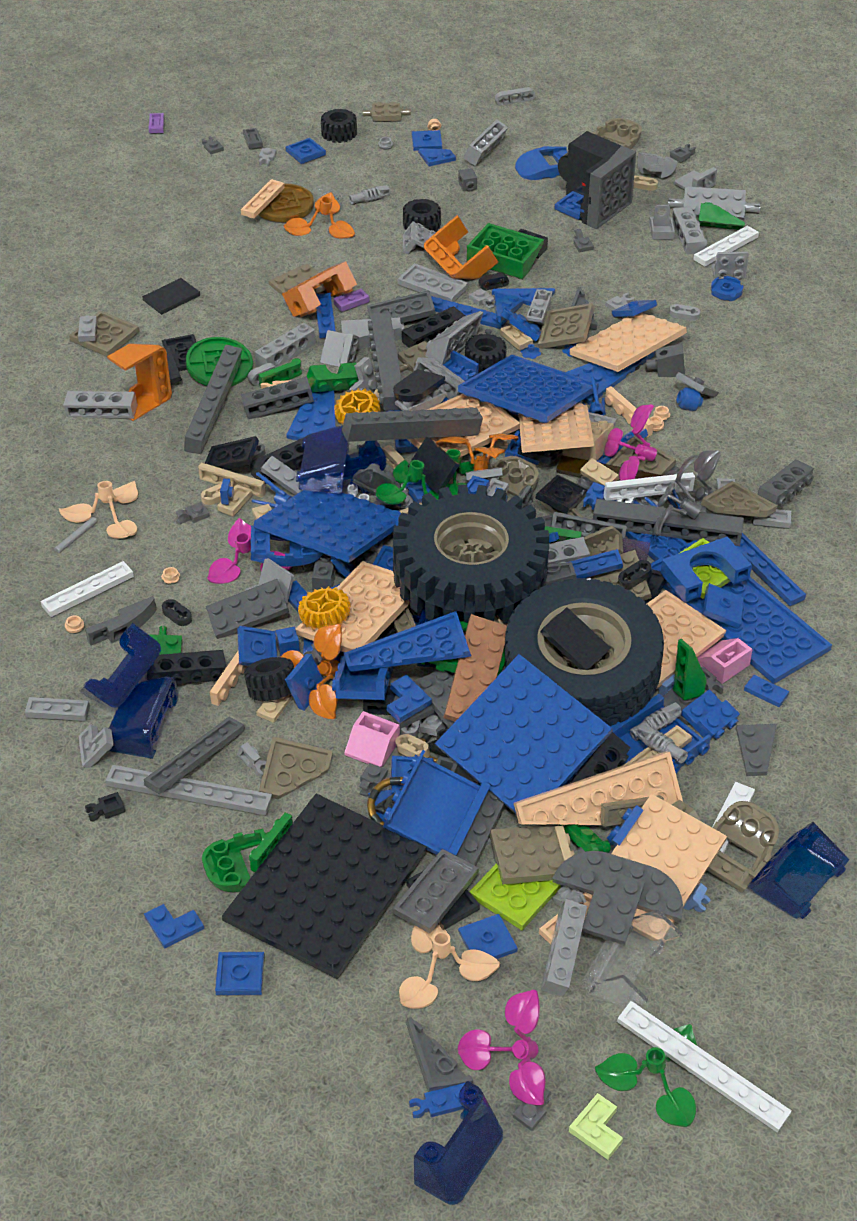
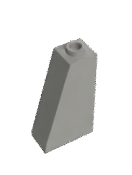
(360, 329)

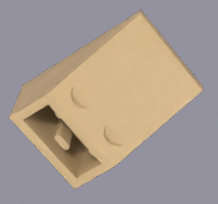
(600, 433)

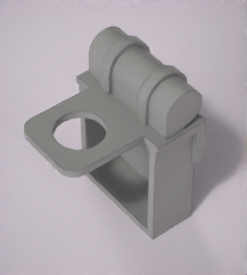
(661, 225)

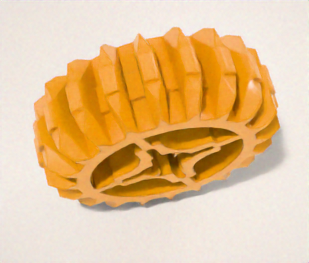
(363, 400)
(324, 608)

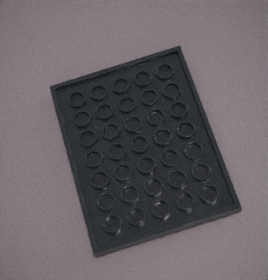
(324, 885)

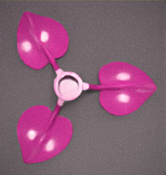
(644, 451)
(240, 538)
(527, 1081)

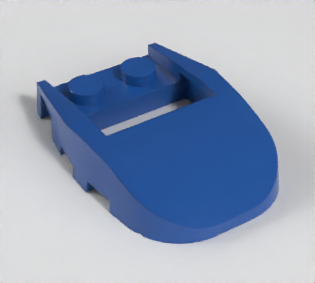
(535, 167)
(298, 554)

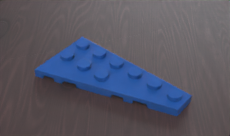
(605, 376)
(314, 416)
(426, 642)

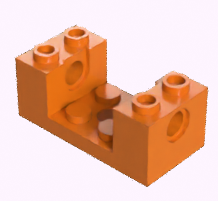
(303, 299)

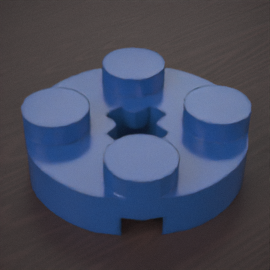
(726, 288)

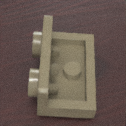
(604, 541)

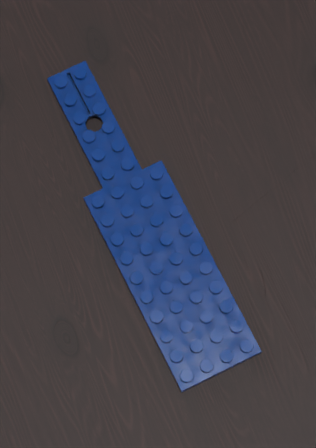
(776, 635)

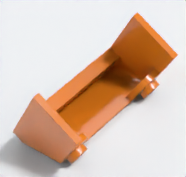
(444, 245)
(152, 374)

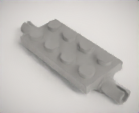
(728, 199)

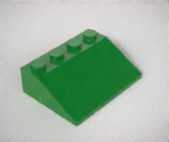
(511, 248)

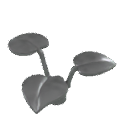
(704, 467)
(687, 505)

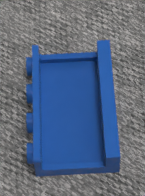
(362, 683)

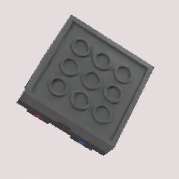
(601, 174)

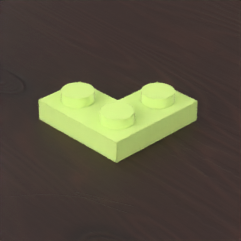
(592, 1128)

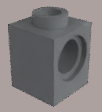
(467, 179)

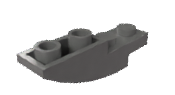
(113, 628)

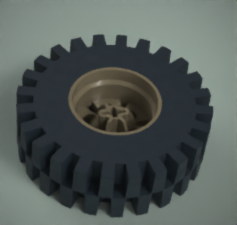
(469, 554)

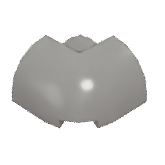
(653, 164)

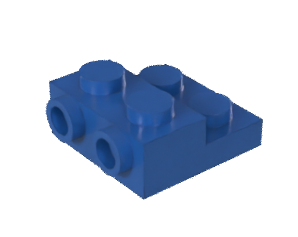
(710, 715)

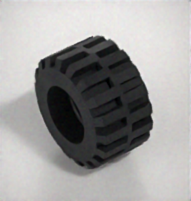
(338, 125)
(423, 212)
(485, 350)
(267, 678)

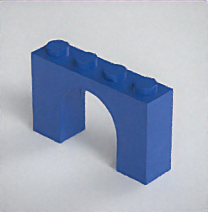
(719, 553)

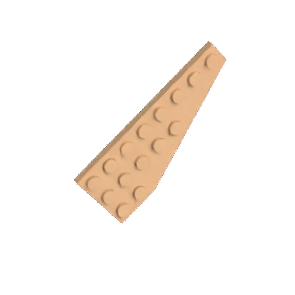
(582, 800)

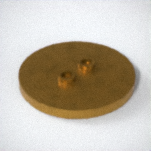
(290, 203)

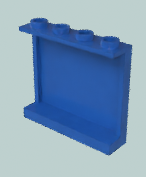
(694, 748)
(434, 806)

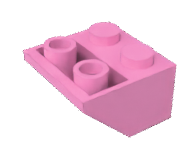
(726, 658)
(372, 739)

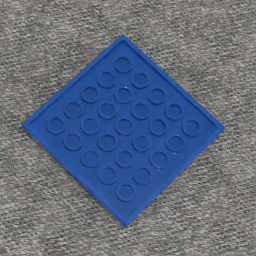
(527, 388)
(330, 523)
(523, 734)

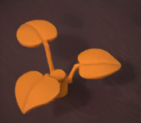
(325, 205)
(481, 462)
(328, 641)

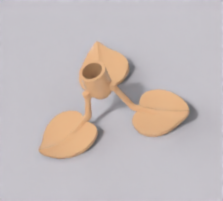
(123, 494)
(474, 966)

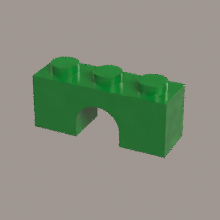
(322, 379)

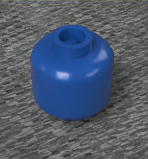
(689, 399)

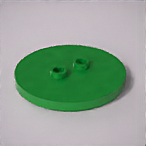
(205, 354)

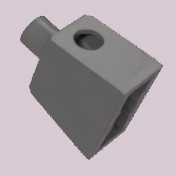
(668, 361)

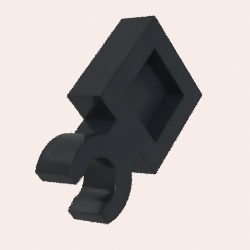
(107, 806)

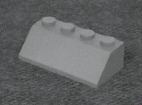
(453, 337)

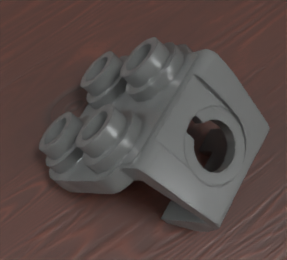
(372, 478)

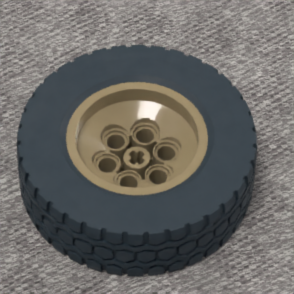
(624, 676)

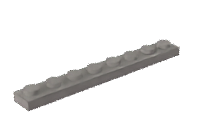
(193, 791)

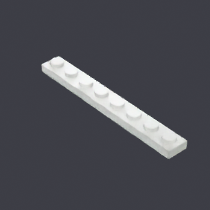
(704, 1066)

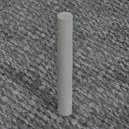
(76, 534)

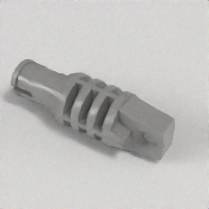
(370, 194)
(659, 719)
(661, 743)

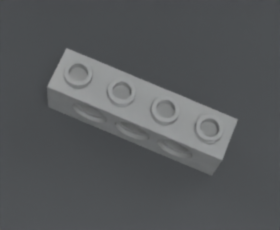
(485, 142)
(688, 230)
(286, 346)
(433, 366)
(100, 404)
(567, 551)
(563, 948)

